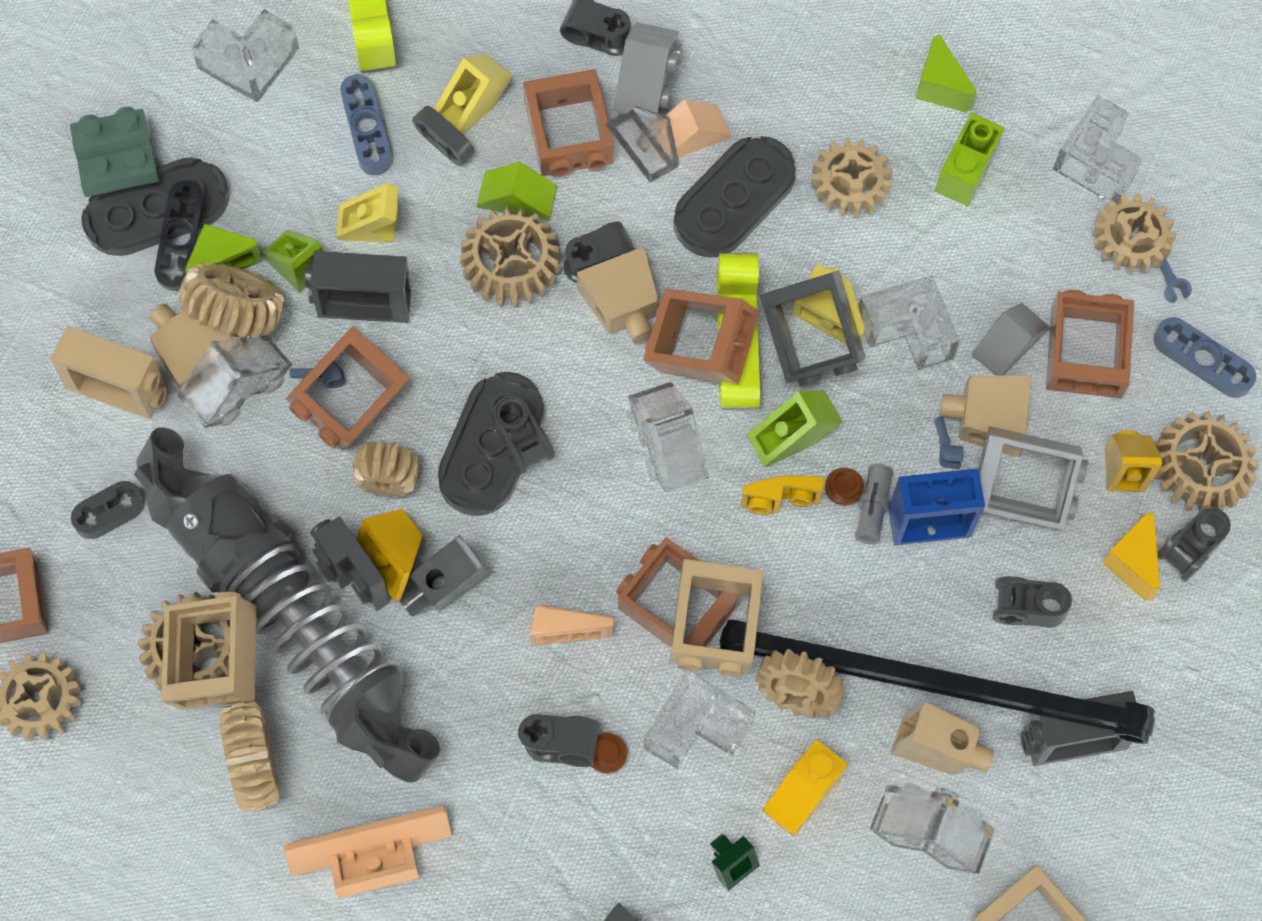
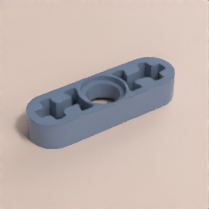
(369, 110)
(1188, 333)

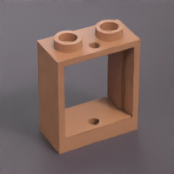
(564, 91)
(730, 346)
(370, 359)
(1090, 378)
(652, 563)
(31, 596)

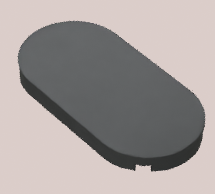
(734, 196)
(134, 216)
(475, 468)

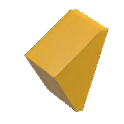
(1136, 558)

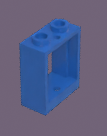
(941, 501)

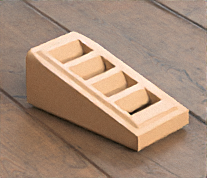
(565, 625)

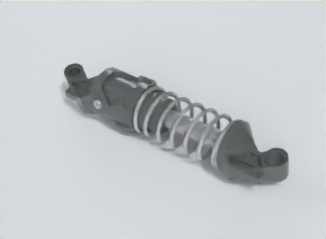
(253, 555)

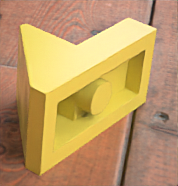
(369, 216)

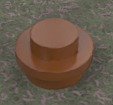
(844, 486)
(610, 754)

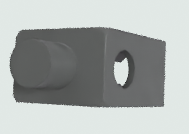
(461, 573)

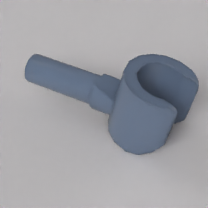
(1173, 281)
(332, 376)
(949, 455)

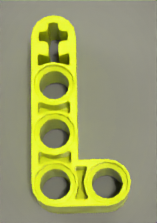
(372, 34)
(739, 279)

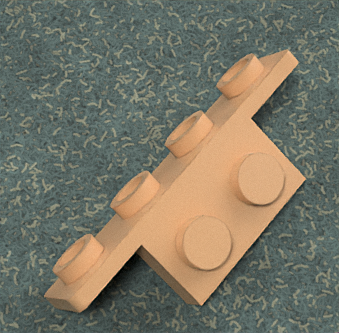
(371, 853)

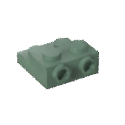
(114, 151)

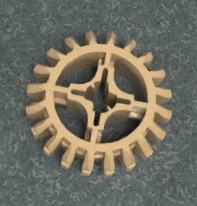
(492, 239)
(231, 299)
(1234, 460)
(209, 648)
(249, 756)

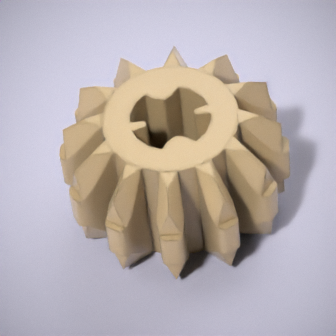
(385, 469)

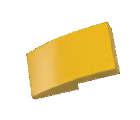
(766, 495)

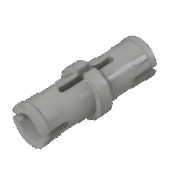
(874, 503)

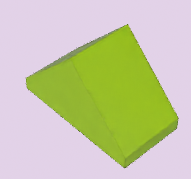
(944, 79)
(517, 188)
(224, 247)
(290, 256)

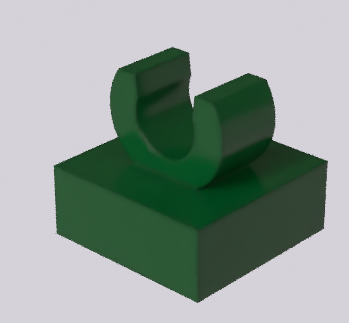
(734, 860)

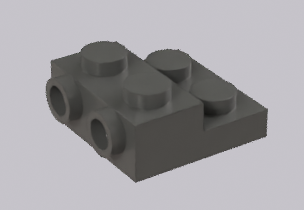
(345, 561)

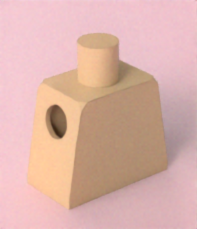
(621, 294)
(181, 341)
(992, 402)
(940, 741)

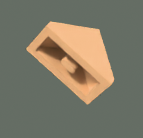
(697, 126)

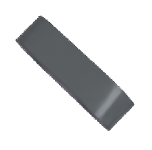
(443, 135)
(107, 509)

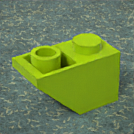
(969, 159)

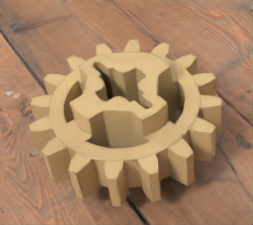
(865, 172)
(1147, 247)
(800, 684)
(49, 686)

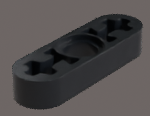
(174, 206)

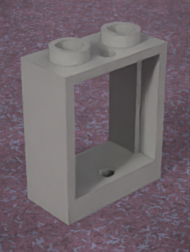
(1066, 502)

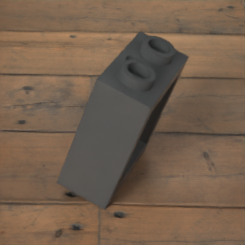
(359, 286)
(781, 336)
(1058, 740)

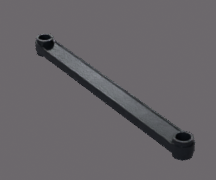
(1131, 721)

